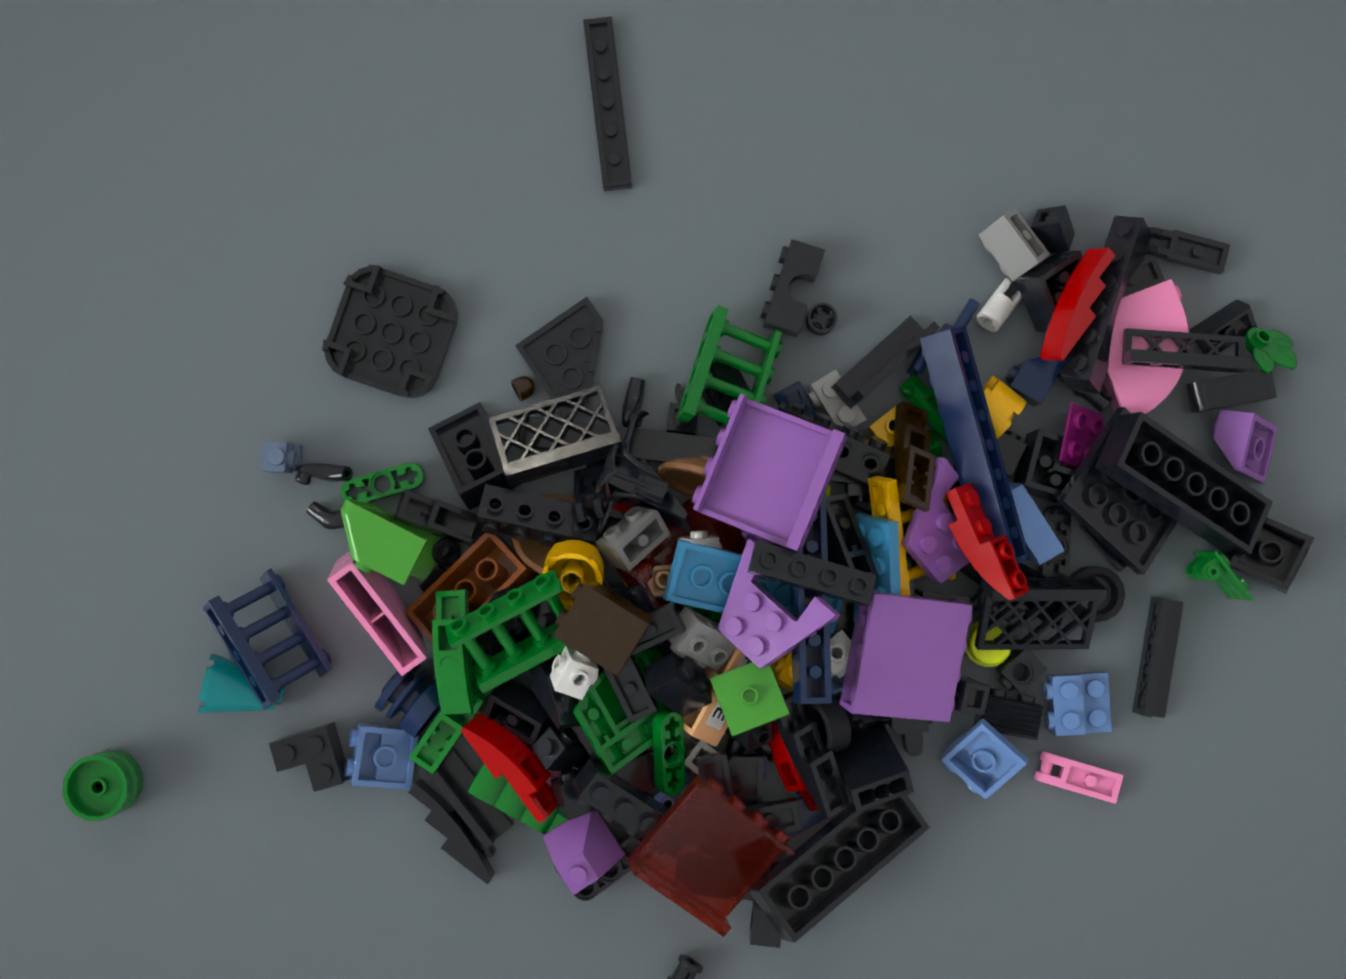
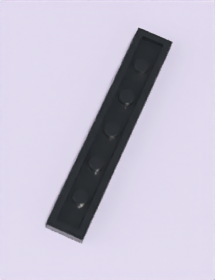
(607, 104)

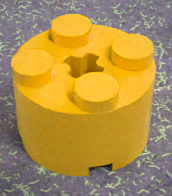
(1001, 404)
(574, 558)

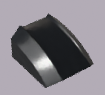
(1275, 555)

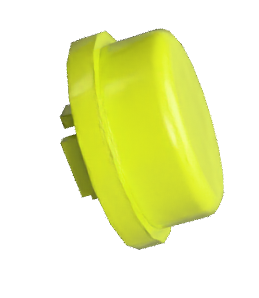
(986, 658)

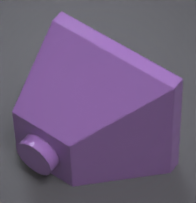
(1245, 442)
(583, 850)

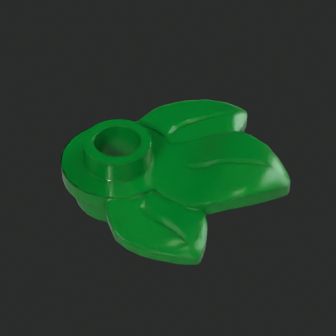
(1270, 349)

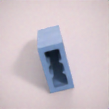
(1038, 535)

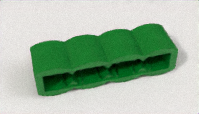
(502, 796)

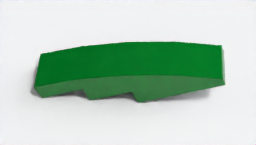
(444, 733)

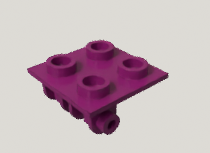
(1080, 433)

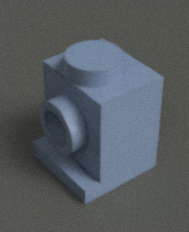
(280, 457)

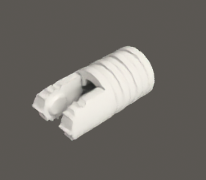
(998, 307)

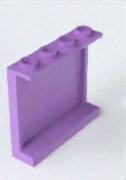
(769, 473)
(906, 657)

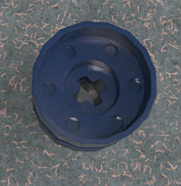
(413, 698)

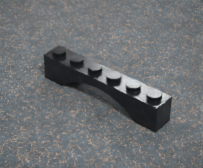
(1089, 357)

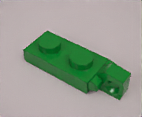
(925, 399)

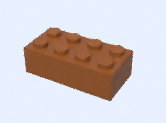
(481, 571)

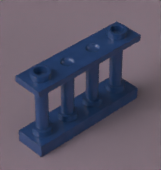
(252, 663)

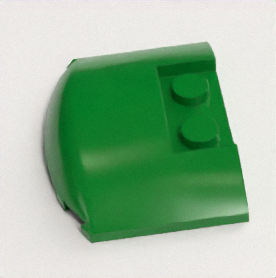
(607, 724)

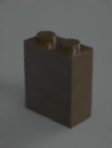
(602, 625)

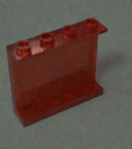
(707, 852)

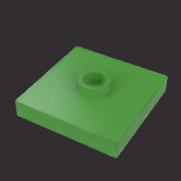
(749, 697)

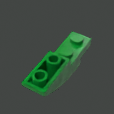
(455, 665)

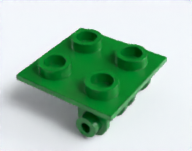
(1215, 567)

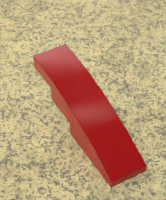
(1073, 309)

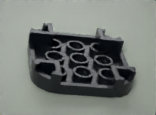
(391, 332)

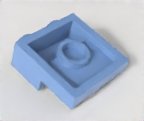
(1077, 703)
(380, 757)
(983, 759)

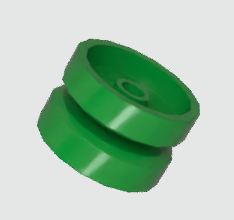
(102, 785)

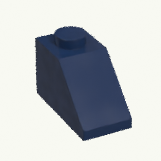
(1033, 378)

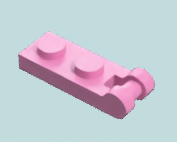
(1079, 777)

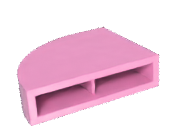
(1143, 386)
(380, 613)

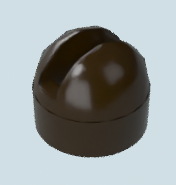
(523, 387)

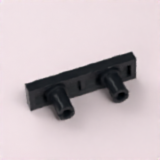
(812, 573)

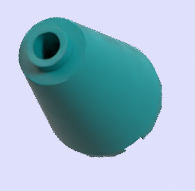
(227, 689)

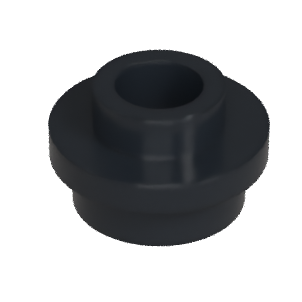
(453, 553)

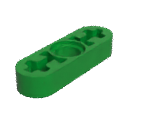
(401, 470)
(661, 742)

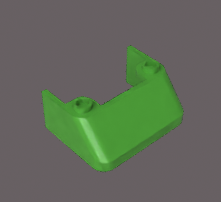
(386, 544)

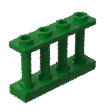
(710, 352)
(516, 657)

